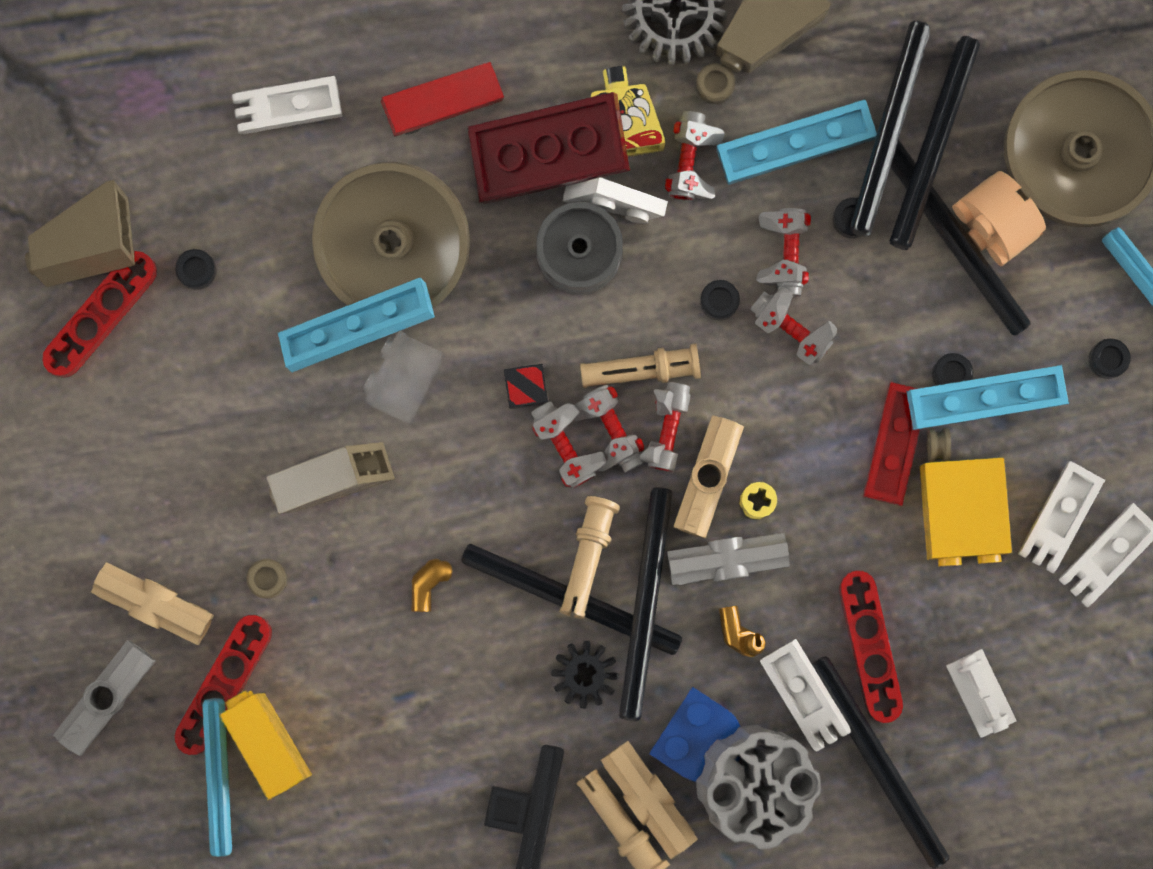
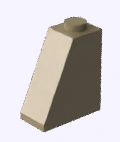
(766, 28)
(84, 239)
(330, 477)

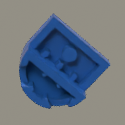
(691, 734)

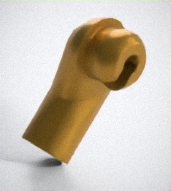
(425, 580)
(739, 637)

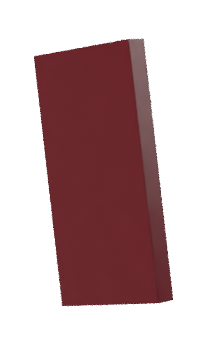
(548, 148)

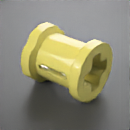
(769, 496)

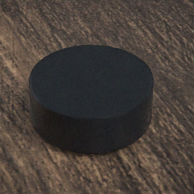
(843, 216)
(195, 269)
(719, 300)
(1109, 358)
(952, 369)

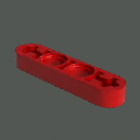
(105, 319)
(864, 648)
(219, 682)

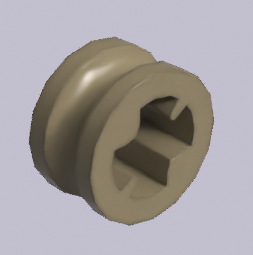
(938, 445)

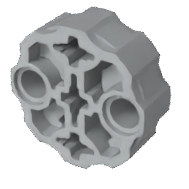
(740, 807)

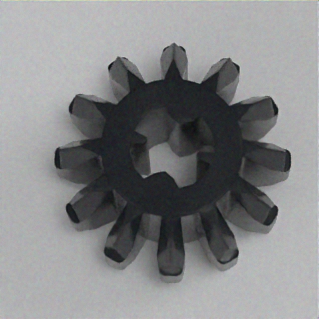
(597, 678)

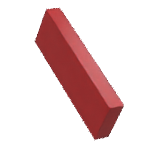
(442, 99)
(893, 449)

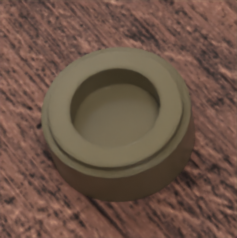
(715, 83)
(267, 578)

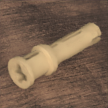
(593, 375)
(592, 539)
(632, 841)

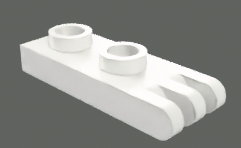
(288, 105)
(1062, 515)
(1110, 554)
(805, 694)

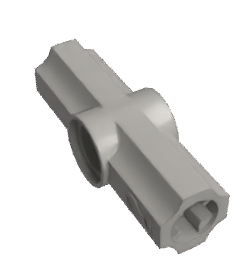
(728, 559)
(88, 717)

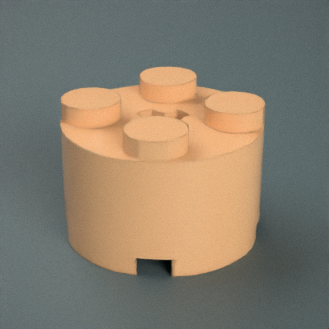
(1000, 217)

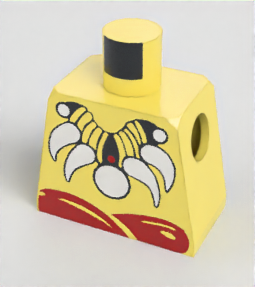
(637, 112)

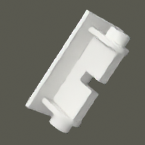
(981, 693)

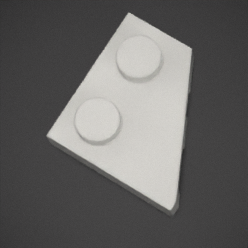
(617, 199)

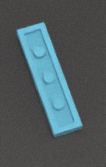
(796, 142)
(356, 324)
(987, 397)

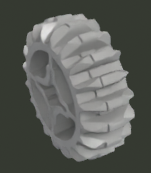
(672, 45)

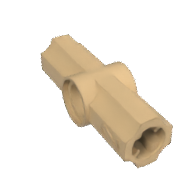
(715, 452)
(152, 603)
(649, 799)

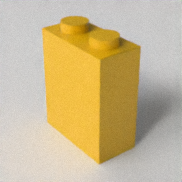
(965, 511)
(264, 743)

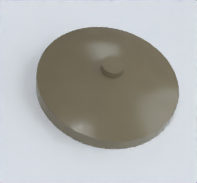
(1082, 148)
(389, 229)

